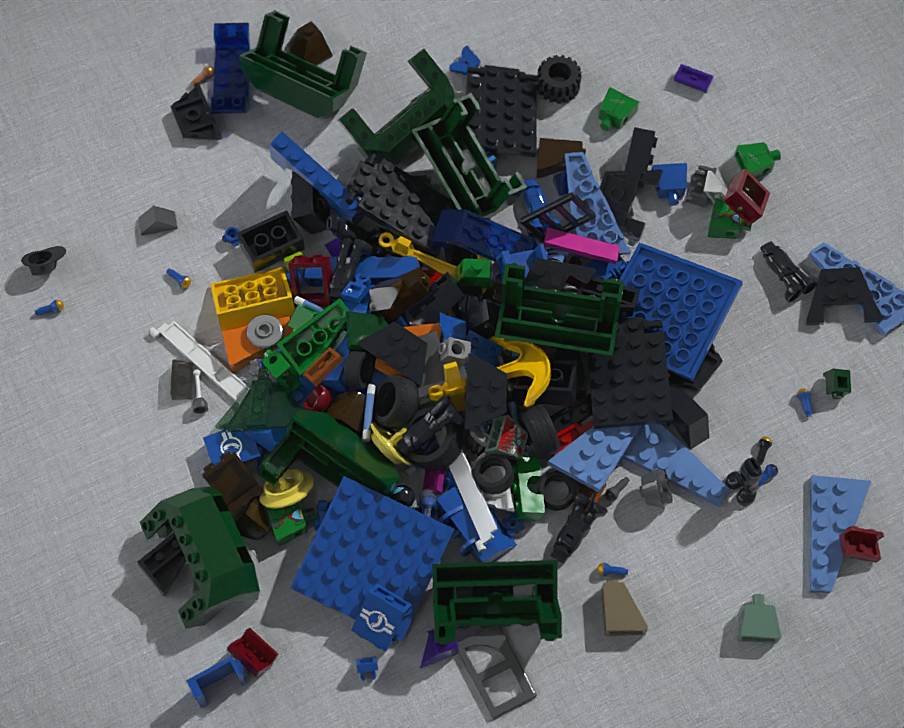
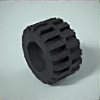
(556, 90)

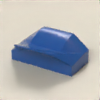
(452, 327)

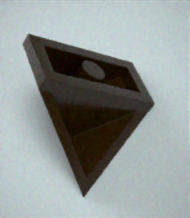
(252, 520)

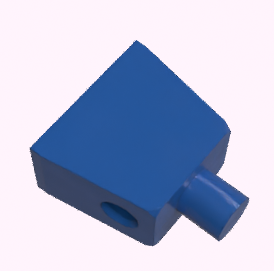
(672, 182)

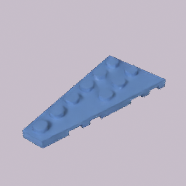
(583, 184)
(886, 296)
(659, 449)
(594, 455)
(833, 508)

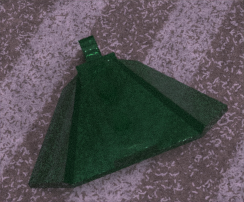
(260, 407)

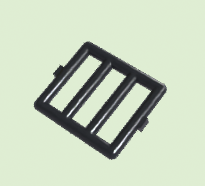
(557, 204)

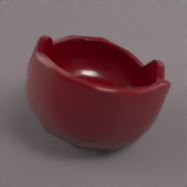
(318, 399)

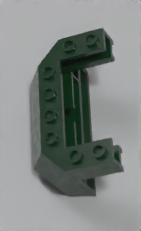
(295, 79)
(395, 139)
(466, 168)
(558, 316)
(330, 452)
(211, 549)
(496, 596)

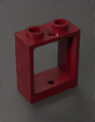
(736, 198)
(315, 261)

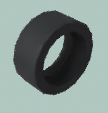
(358, 369)
(487, 462)
(557, 476)

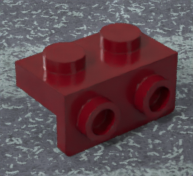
(861, 544)
(253, 652)

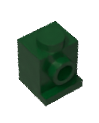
(837, 382)

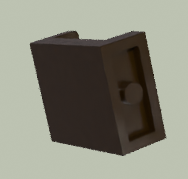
(232, 480)

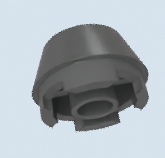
(656, 488)

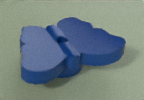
(468, 59)

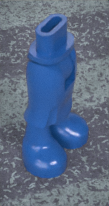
(534, 199)

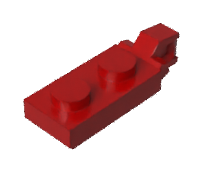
(571, 433)

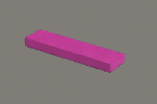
(581, 246)

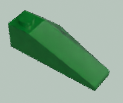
(313, 337)

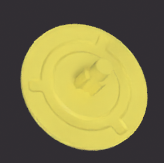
(387, 443)
(289, 489)

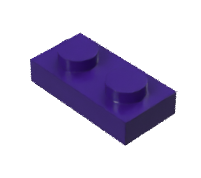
(693, 78)

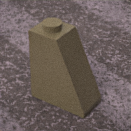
(620, 612)

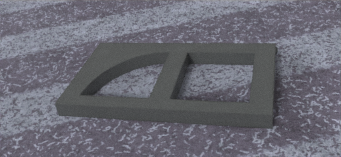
(496, 639)

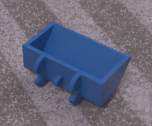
(457, 516)

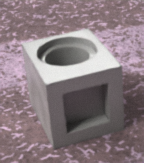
(460, 347)

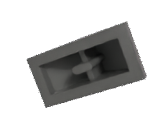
(157, 220)

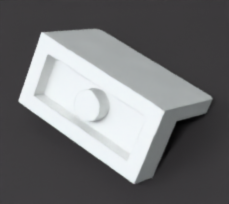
(714, 188)

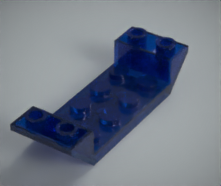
(230, 84)
(478, 234)

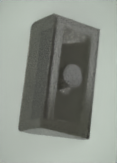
(181, 380)

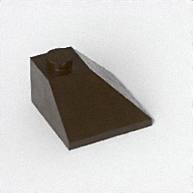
(309, 44)

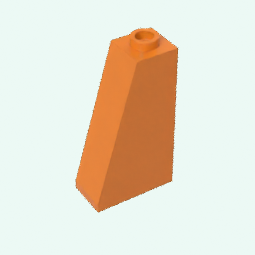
(240, 349)

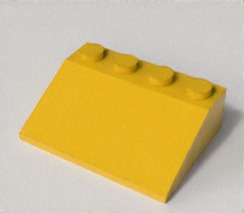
(250, 296)

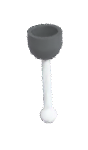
(199, 404)

